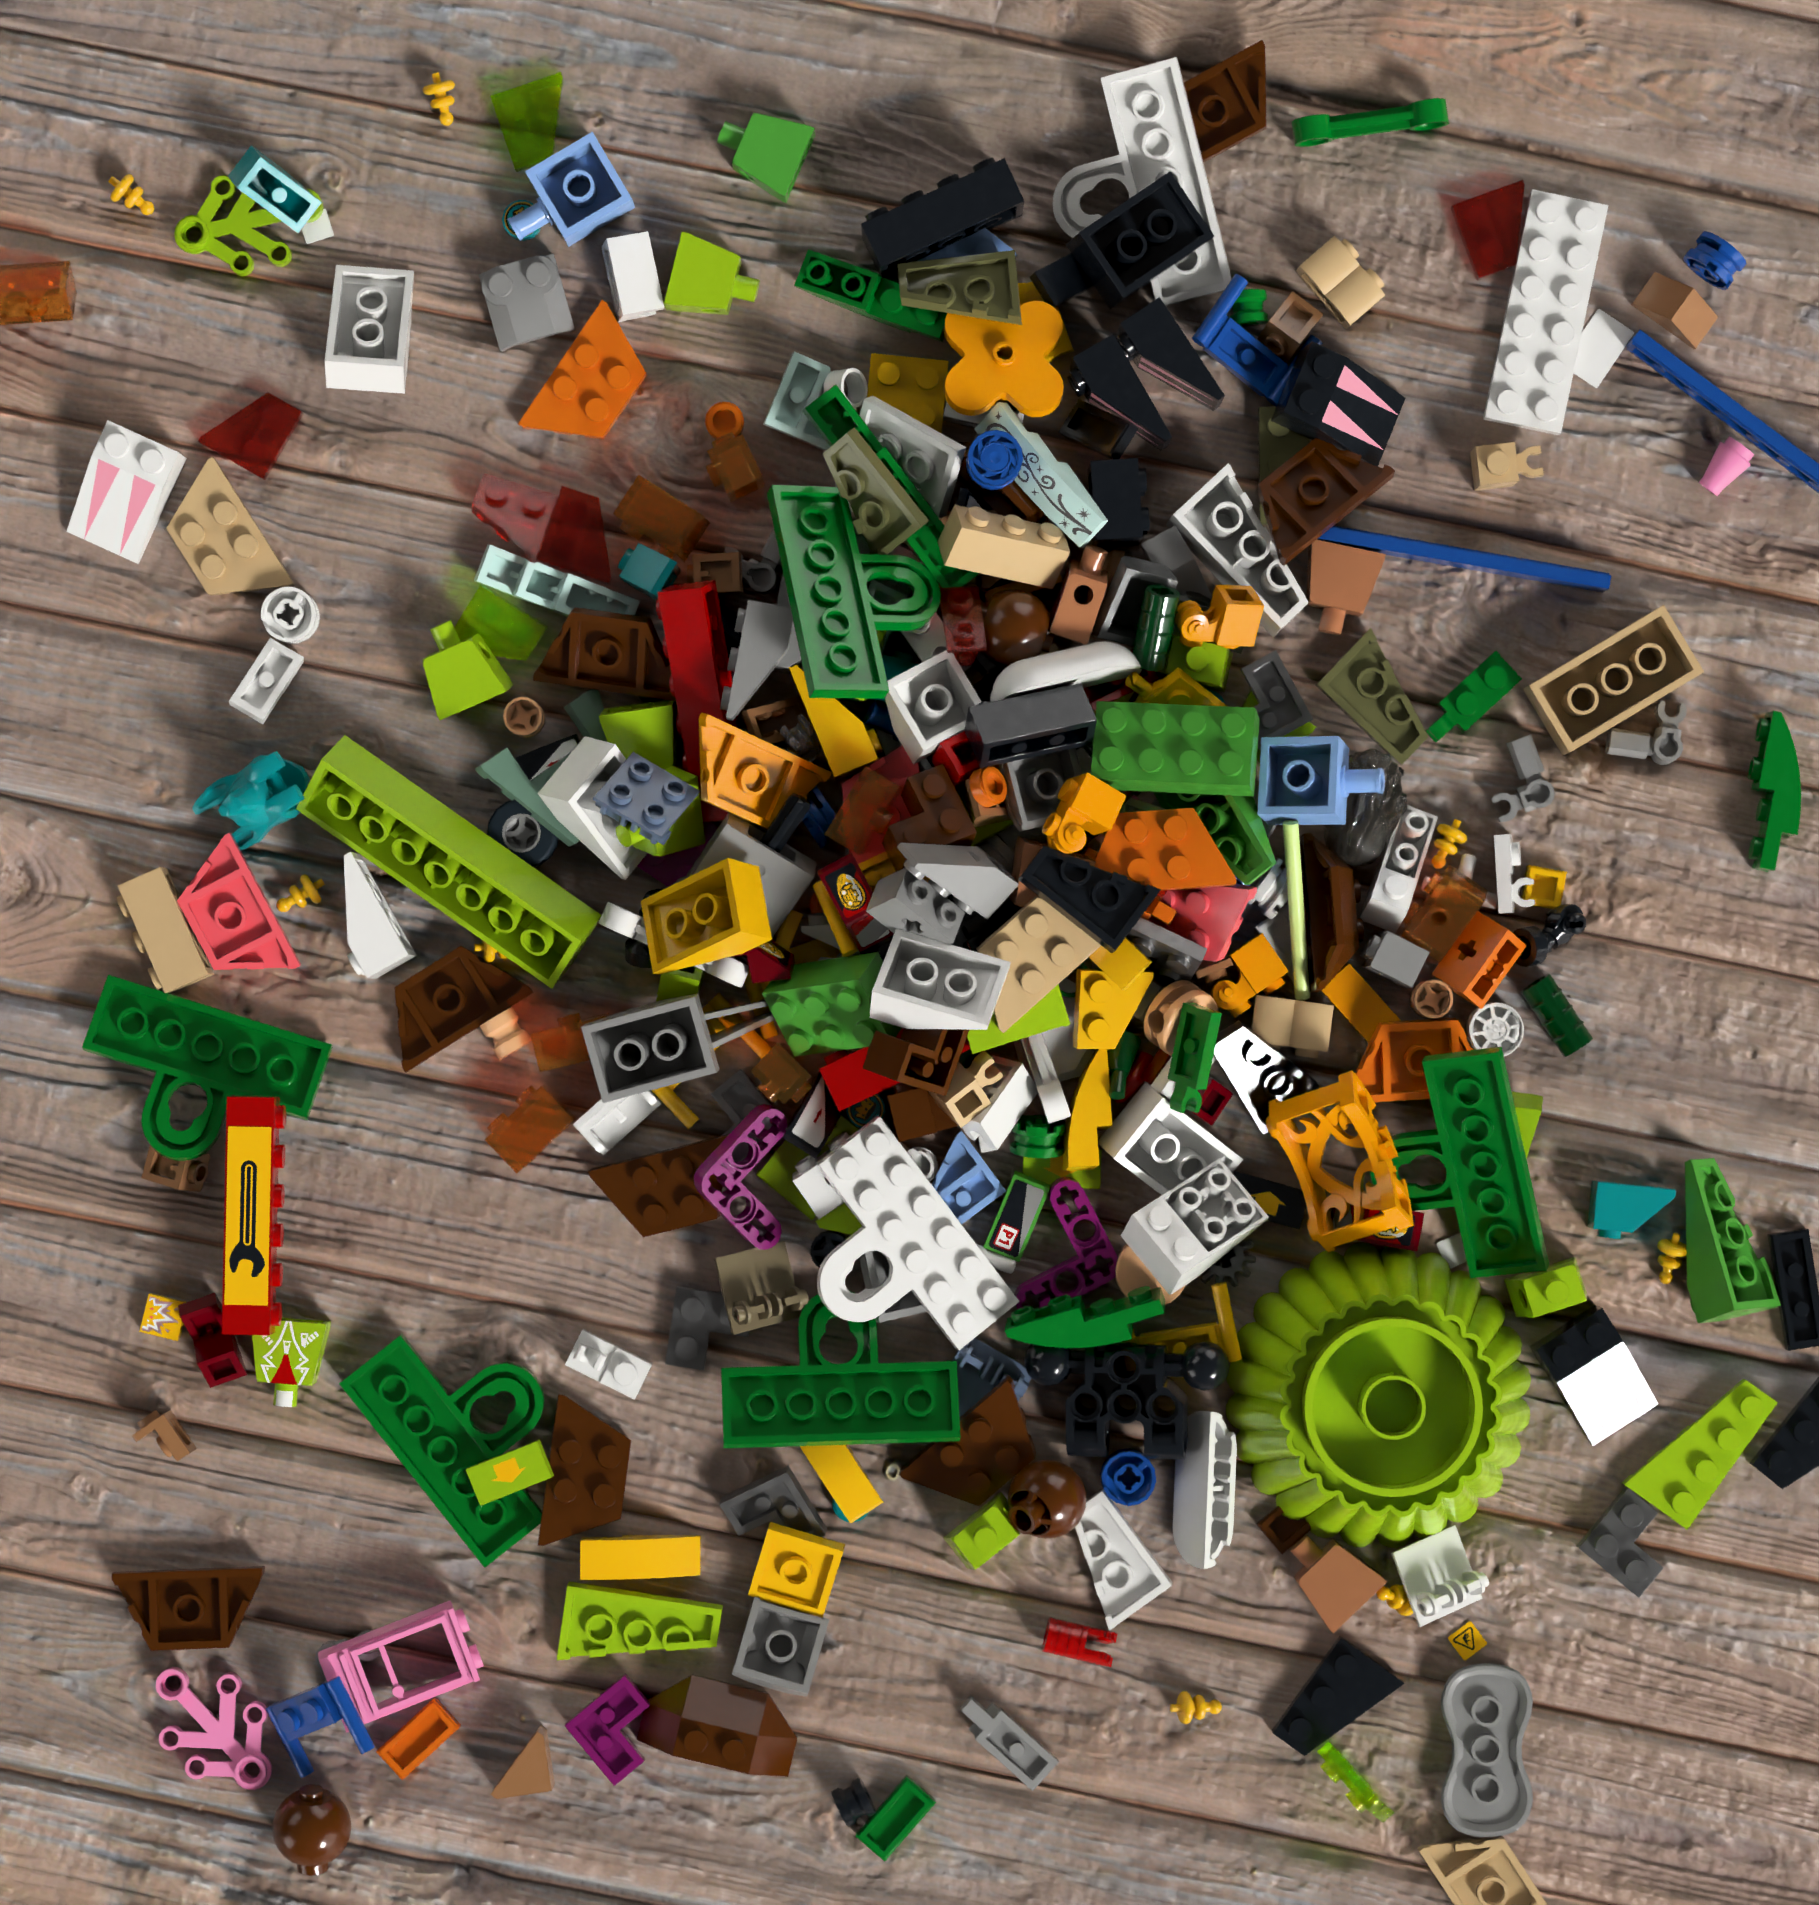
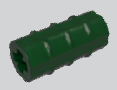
(1155, 627)
(1556, 1015)

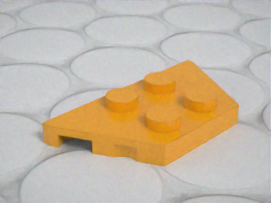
(749, 773)

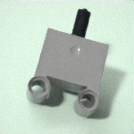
(782, 868)

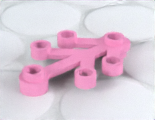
(218, 1733)

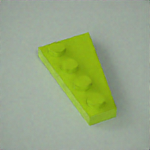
(1699, 1458)
(620, 1621)

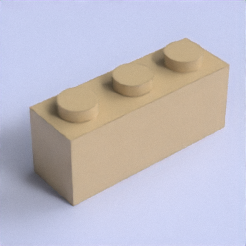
(1003, 546)
(163, 931)

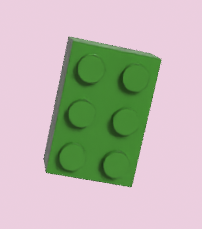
(828, 1005)

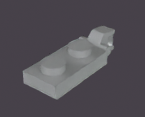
(1009, 1742)

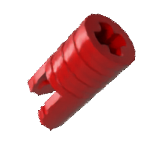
(1070, 1638)

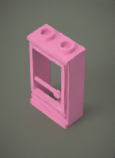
(344, 1662)

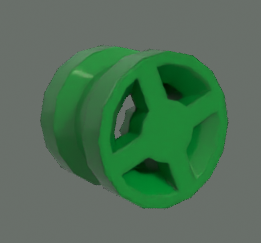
(1249, 308)

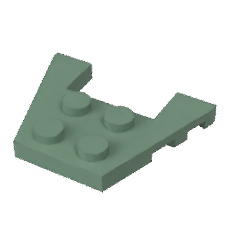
(510, 777)

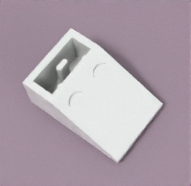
(1193, 1226)

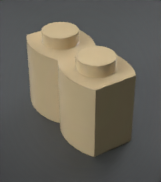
(1341, 282)
(1293, 1024)

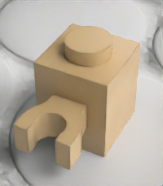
(1500, 465)
(965, 1094)

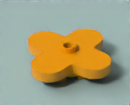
(1023, 379)

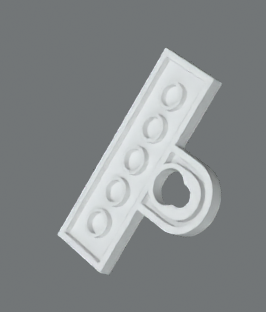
(1152, 138)
(916, 1234)

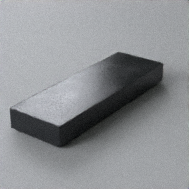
(1796, 1287)

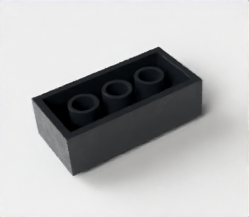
(942, 216)

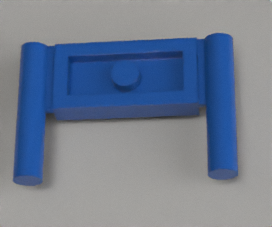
(1240, 350)
(312, 1711)

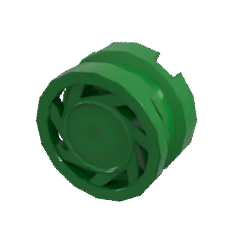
(1037, 1138)

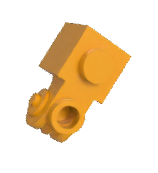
(1228, 622)
(1083, 805)
(1258, 971)

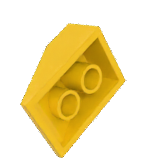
(839, 731)
(706, 917)

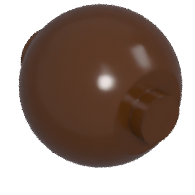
(1015, 627)
(1046, 1499)
(311, 1828)

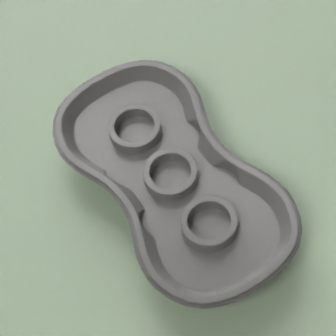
(1486, 1719)

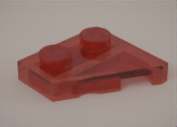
(1491, 228)
(255, 434)
(515, 512)
(577, 536)

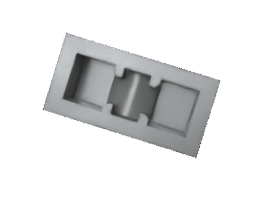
(914, 907)
(1393, 958)

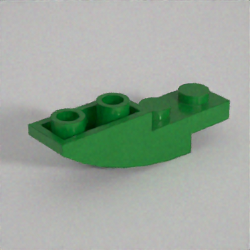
(866, 295)
(1778, 775)
(1071, 1325)

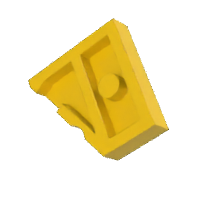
(1104, 1008)

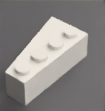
(1237, 548)

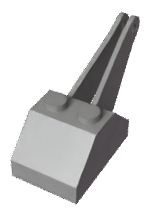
(660, 1044)

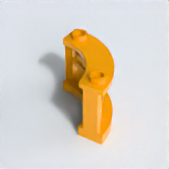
(1354, 1108)

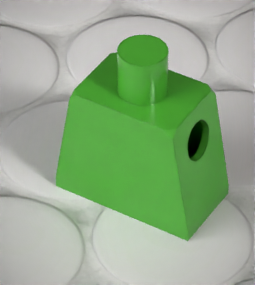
(769, 151)

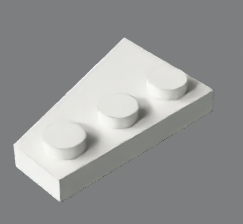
(922, 453)
(1119, 1562)

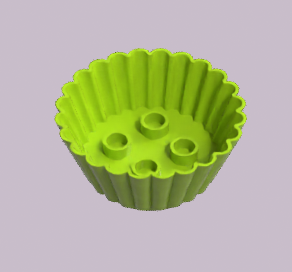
(1378, 1395)

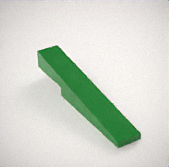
(835, 417)

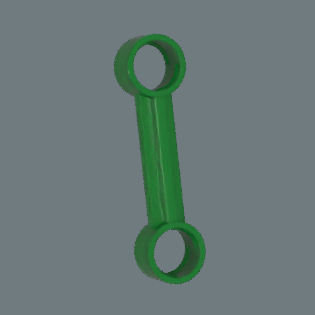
(1324, 128)

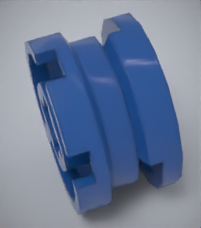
(1714, 260)
(994, 459)
(818, 817)
(1128, 1477)

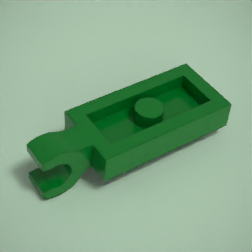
(1474, 696)
(1193, 1055)

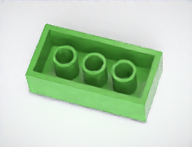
(1176, 748)

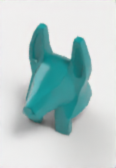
(257, 796)

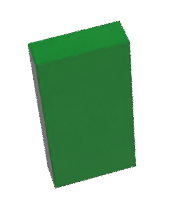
(895, 1818)

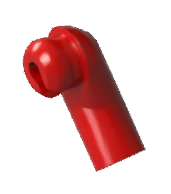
(1134, 1081)

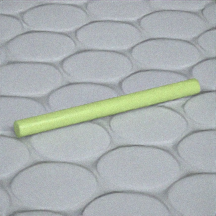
(1296, 909)

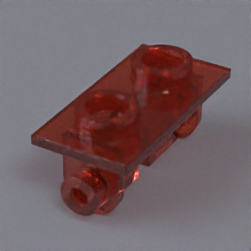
(963, 623)

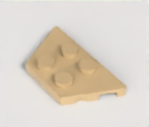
(223, 538)
(1041, 953)
(1481, 1872)

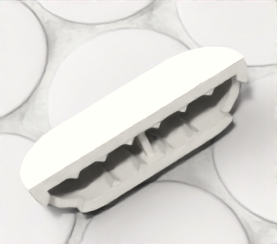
(1083, 664)
(1205, 1490)

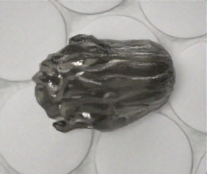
(1369, 815)

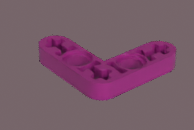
(731, 1174)
(1085, 1249)

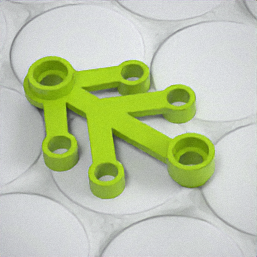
(238, 223)

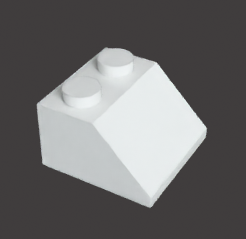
(929, 704)

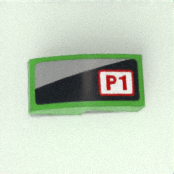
(1017, 1216)

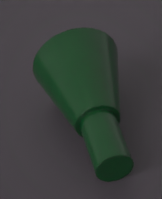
(1121, 1061)

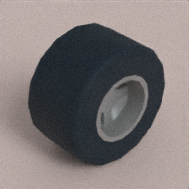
(511, 828)

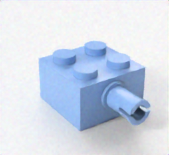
(574, 192)
(1310, 780)

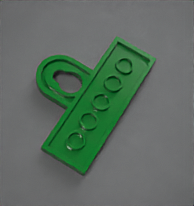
(830, 594)
(205, 1049)
(1483, 1163)
(839, 1402)
(439, 1440)

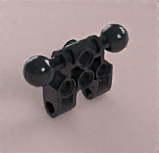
(1165, 1432)

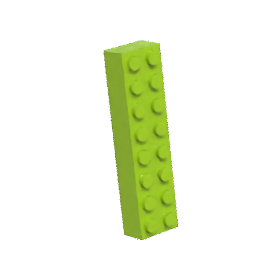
(448, 861)

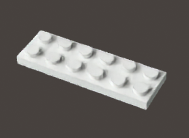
(1545, 312)

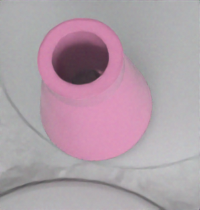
(1726, 465)

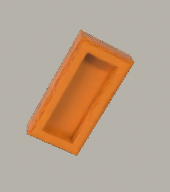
(418, 1738)

